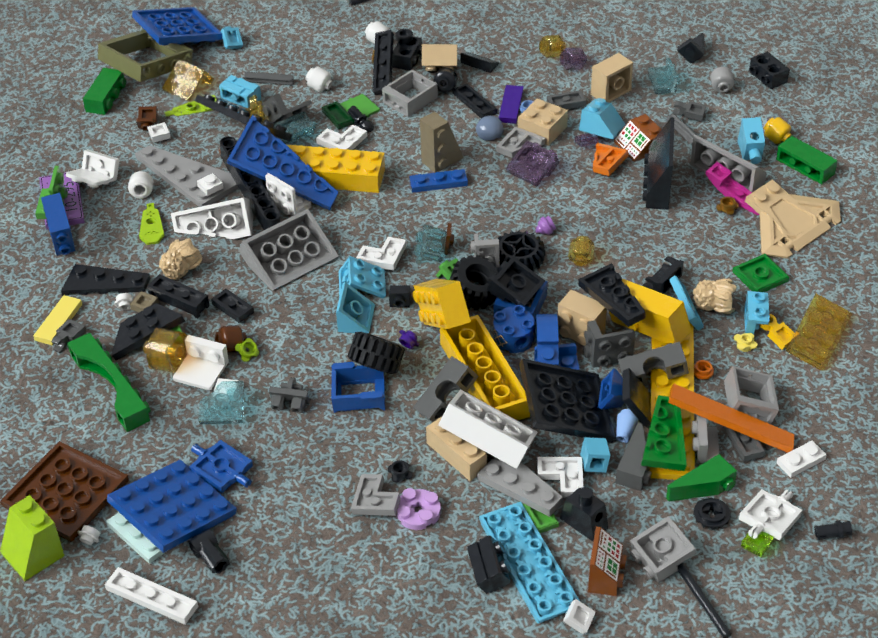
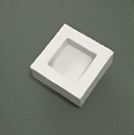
(158, 132)
(210, 184)
(579, 616)

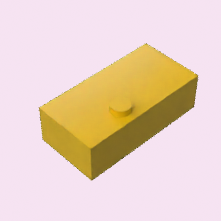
(665, 315)

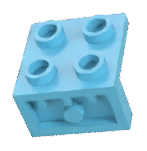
(363, 276)

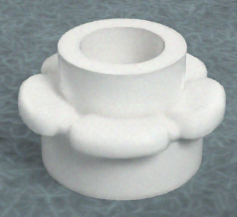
(123, 301)
(89, 535)

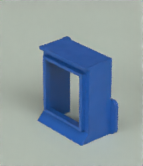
(347, 374)

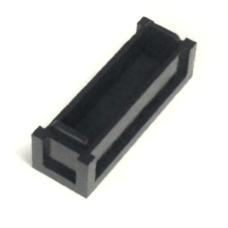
(178, 295)

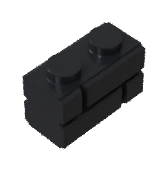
(489, 564)

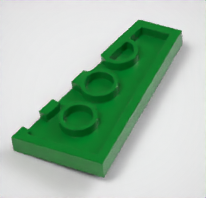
(665, 438)

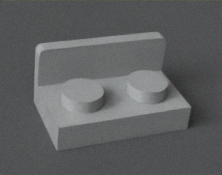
(486, 249)

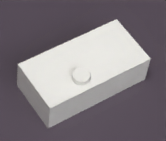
(487, 428)

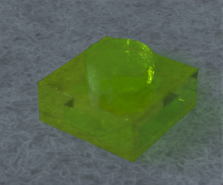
(758, 545)

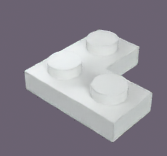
(348, 140)
(387, 256)
(566, 469)

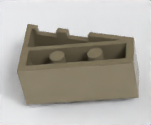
(438, 143)

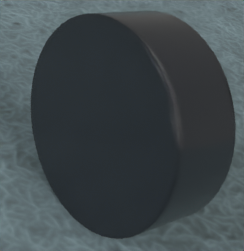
(404, 36)

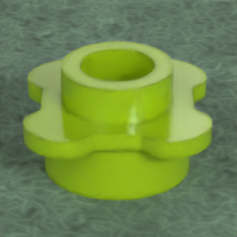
(249, 344)

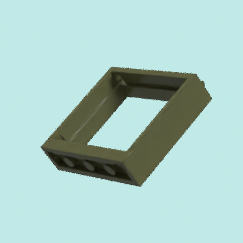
(114, 50)

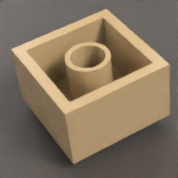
(439, 56)
(612, 77)
(544, 120)
(575, 312)

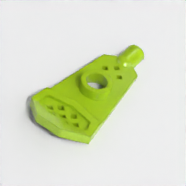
(186, 110)
(154, 232)

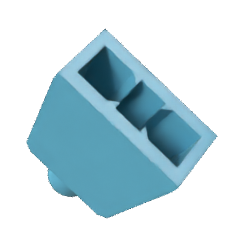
(752, 148)

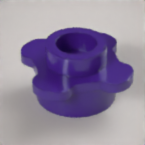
(408, 339)

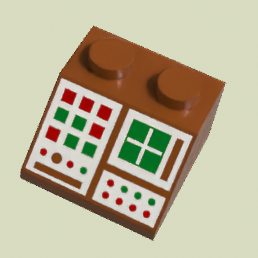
(637, 136)
(606, 564)

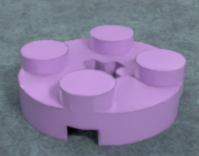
(418, 497)

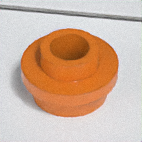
(703, 370)

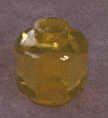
(551, 45)
(581, 251)

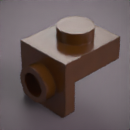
(147, 117)

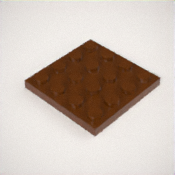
(68, 488)

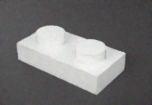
(801, 459)

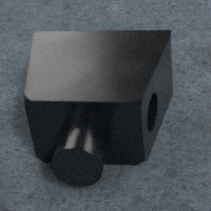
(584, 512)

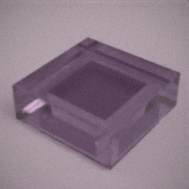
(586, 139)

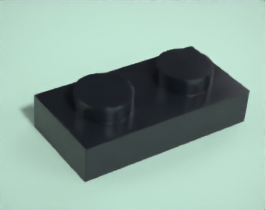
(232, 305)

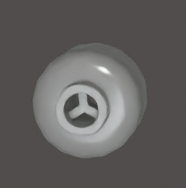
(722, 78)

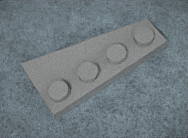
(521, 485)

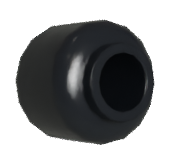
(446, 79)

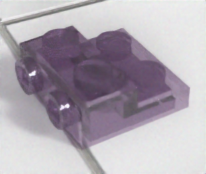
(533, 163)

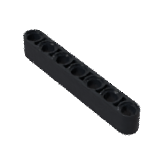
(251, 188)

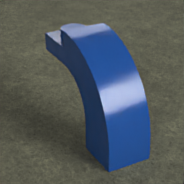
(547, 338)

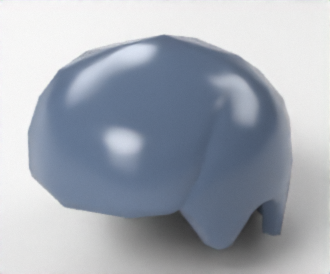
(489, 128)

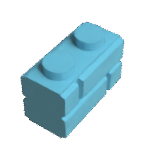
(238, 91)

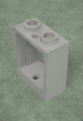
(394, 91)
(761, 383)

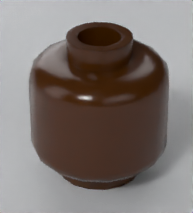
(230, 336)

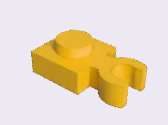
(778, 333)

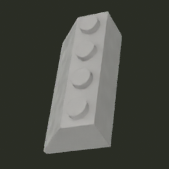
(706, 154)

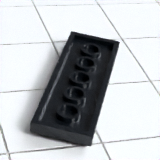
(242, 116)

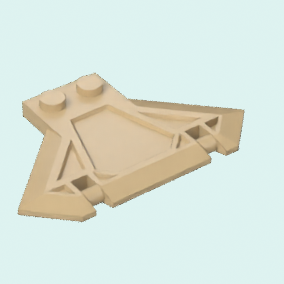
(790, 218)

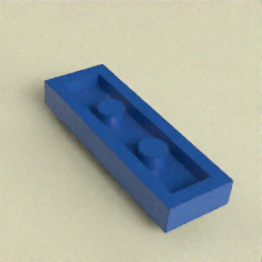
(438, 180)

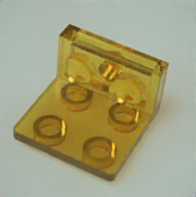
(185, 80)

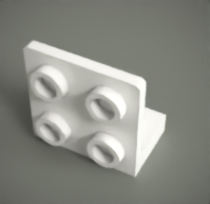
(285, 197)
(203, 363)

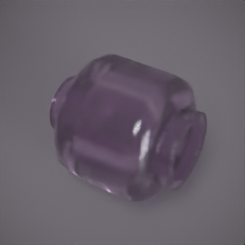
(573, 58)

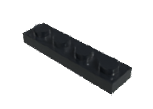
(382, 60)

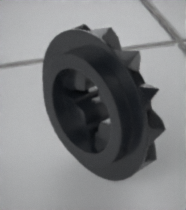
(719, 508)

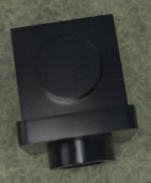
(399, 296)

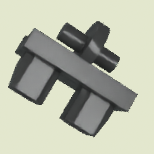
(289, 393)

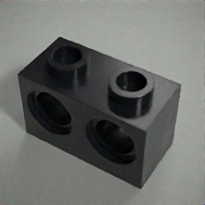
(407, 55)
(769, 70)

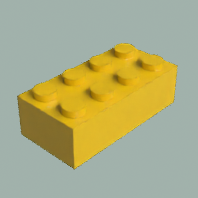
(441, 303)

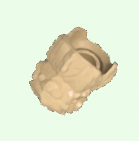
(179, 259)
(715, 295)

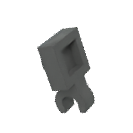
(691, 110)
(67, 332)

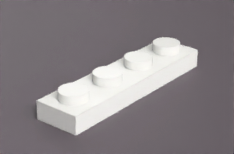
(151, 595)

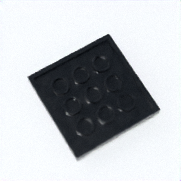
(565, 400)

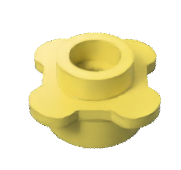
(745, 342)

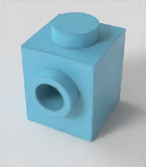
(595, 454)

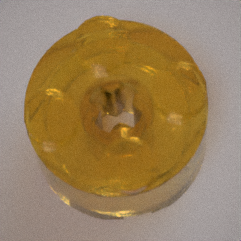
(165, 350)

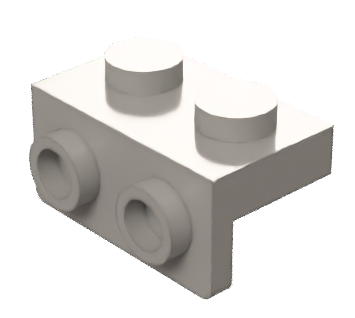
(705, 440)

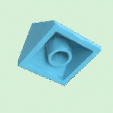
(353, 311)

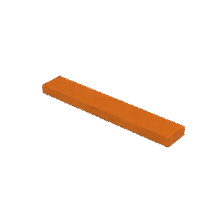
(731, 418)

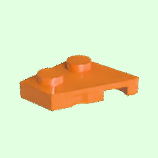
(608, 158)

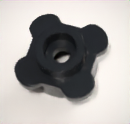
(399, 471)

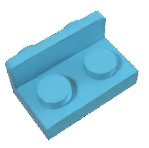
(756, 311)

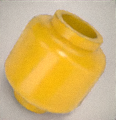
(777, 130)

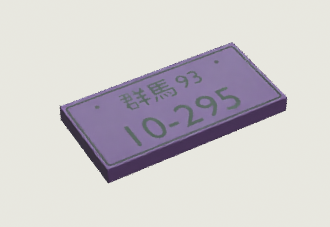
(72, 204)

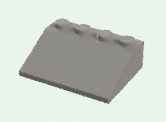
(287, 250)

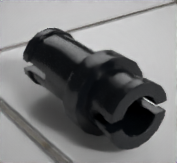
(836, 529)

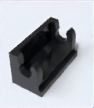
(660, 280)

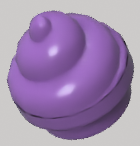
(545, 226)

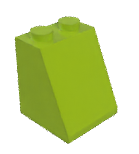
(30, 539)

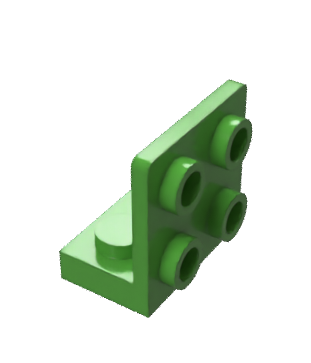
(56, 186)

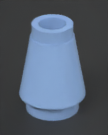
(625, 425)

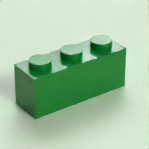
(104, 91)
(806, 160)

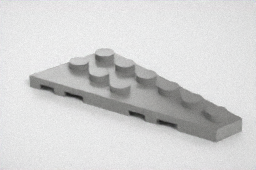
(184, 173)

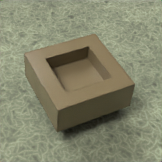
(142, 301)

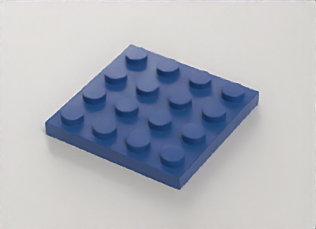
(176, 25)
(171, 505)

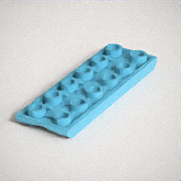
(531, 562)

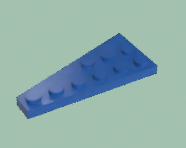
(262, 153)

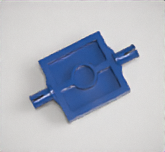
(221, 466)

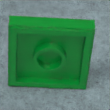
(760, 274)

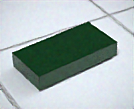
(337, 115)

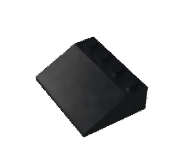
(659, 169)

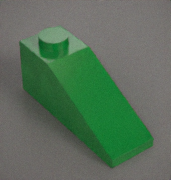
(705, 480)

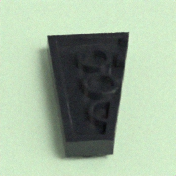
(103, 280)
(610, 292)

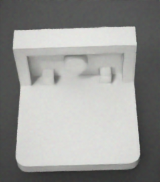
(95, 169)

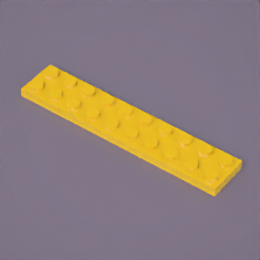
(661, 386)

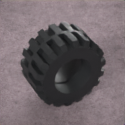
(478, 270)
(376, 353)

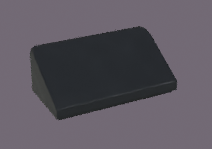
(478, 62)

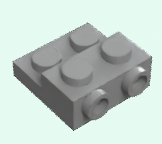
(661, 549)

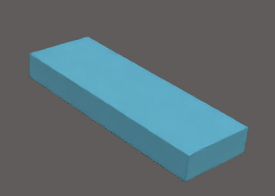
(683, 295)

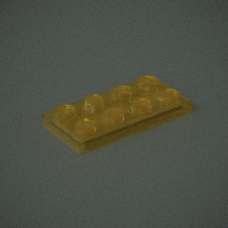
(819, 332)

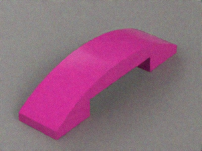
(727, 186)

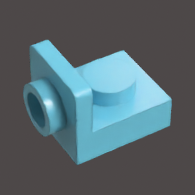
(231, 37)

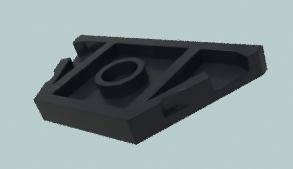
(139, 328)

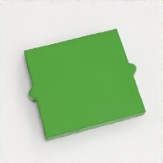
(364, 105)

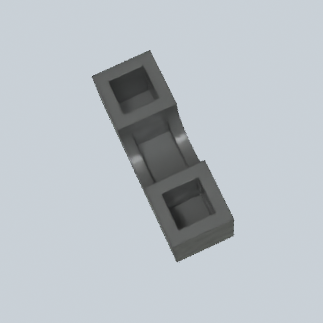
(667, 358)
(452, 377)

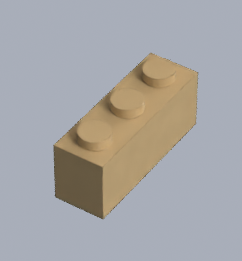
(458, 452)

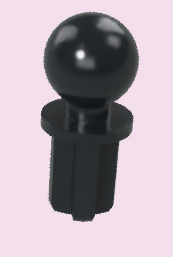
(360, 119)

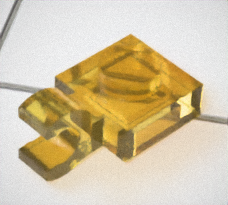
(255, 107)

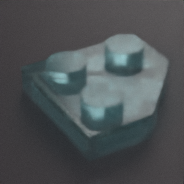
(223, 404)

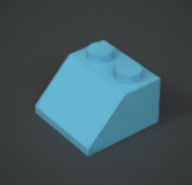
(601, 119)

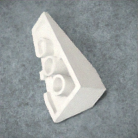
(225, 219)

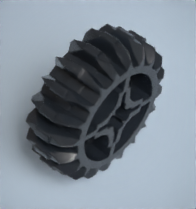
(523, 247)

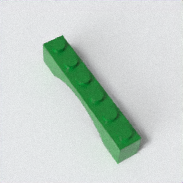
(90, 356)

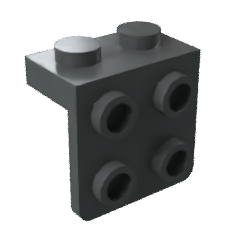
(276, 110)
(607, 348)

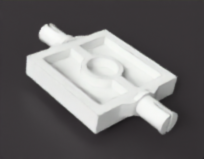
(770, 514)

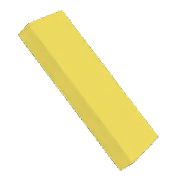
(64, 310)

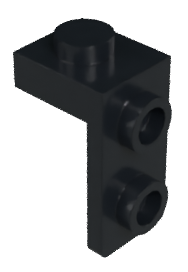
(692, 48)

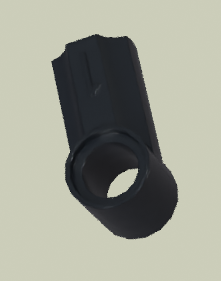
(207, 548)

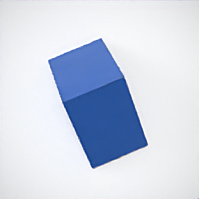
(611, 391)

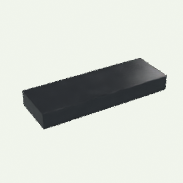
(474, 101)

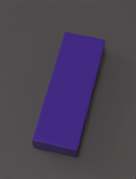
(511, 104)

